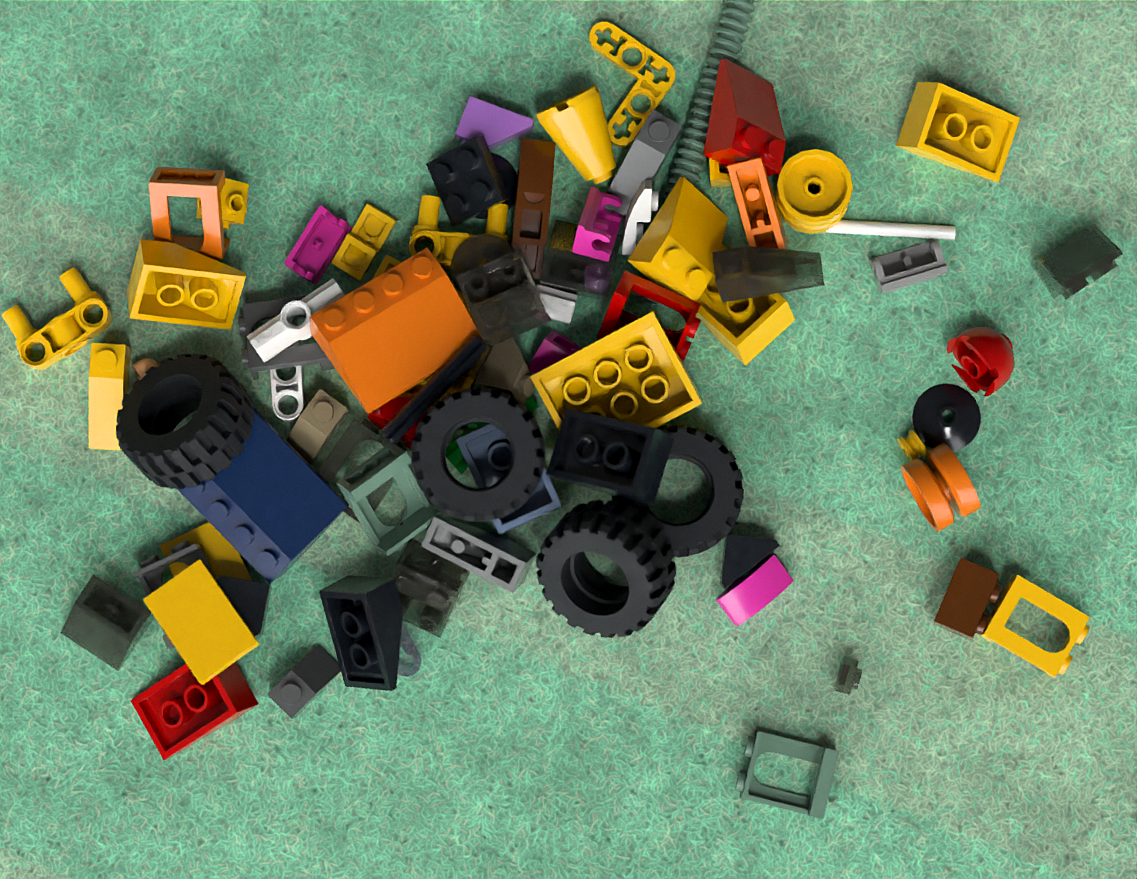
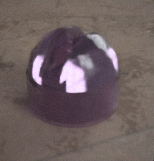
(597, 278)

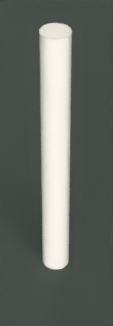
(894, 229)

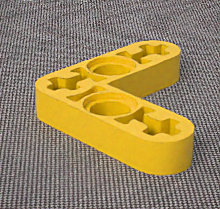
(644, 85)

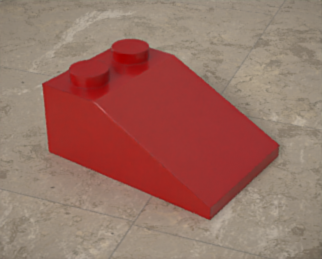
(744, 120)
(184, 711)

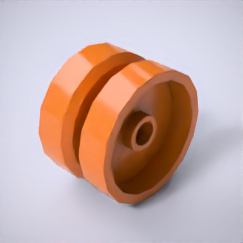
(940, 487)

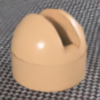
(142, 366)

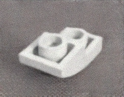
(639, 211)

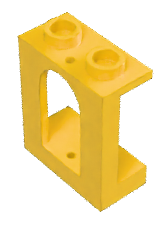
(1070, 616)

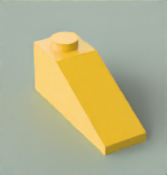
(107, 387)

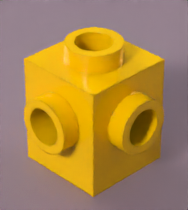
(232, 203)

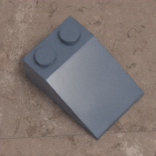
(488, 459)

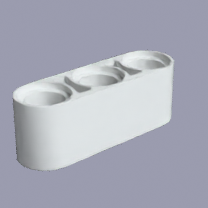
(285, 389)

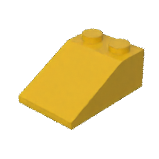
(957, 130)
(681, 242)
(182, 287)
(744, 324)

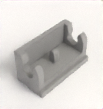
(908, 266)

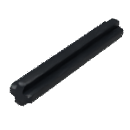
(434, 389)

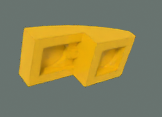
(364, 241)

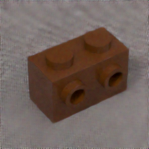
(967, 600)

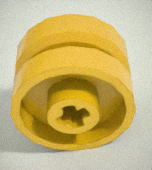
(810, 211)

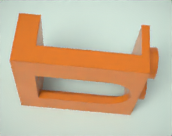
(190, 183)

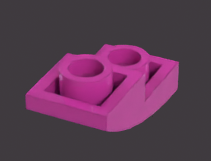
(755, 590)

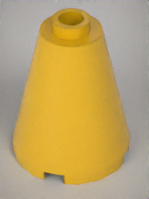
(581, 133)

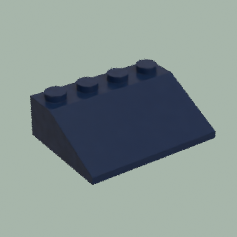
(268, 502)

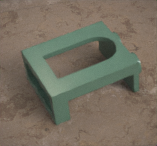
(371, 474)
(754, 791)

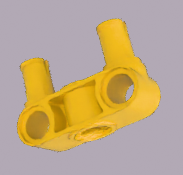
(447, 242)
(65, 332)

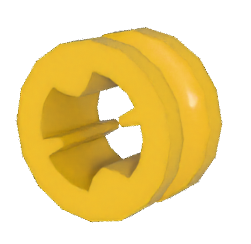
(912, 446)

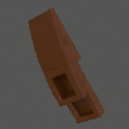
(533, 201)

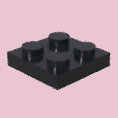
(467, 180)

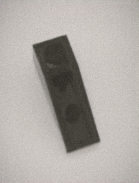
(764, 271)

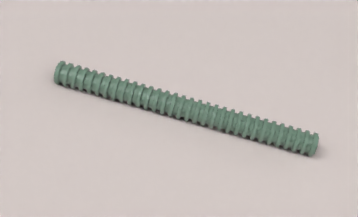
(726, 46)

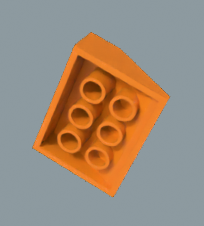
(394, 330)

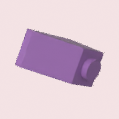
(492, 122)

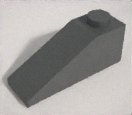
(644, 158)
(479, 552)

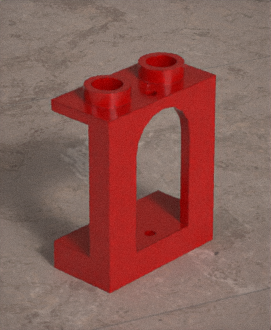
(618, 318)

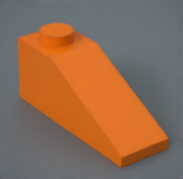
(757, 204)

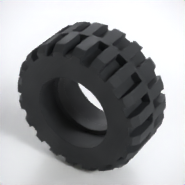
(205, 441)
(430, 449)
(724, 498)
(585, 596)

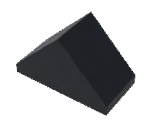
(741, 555)
(249, 600)

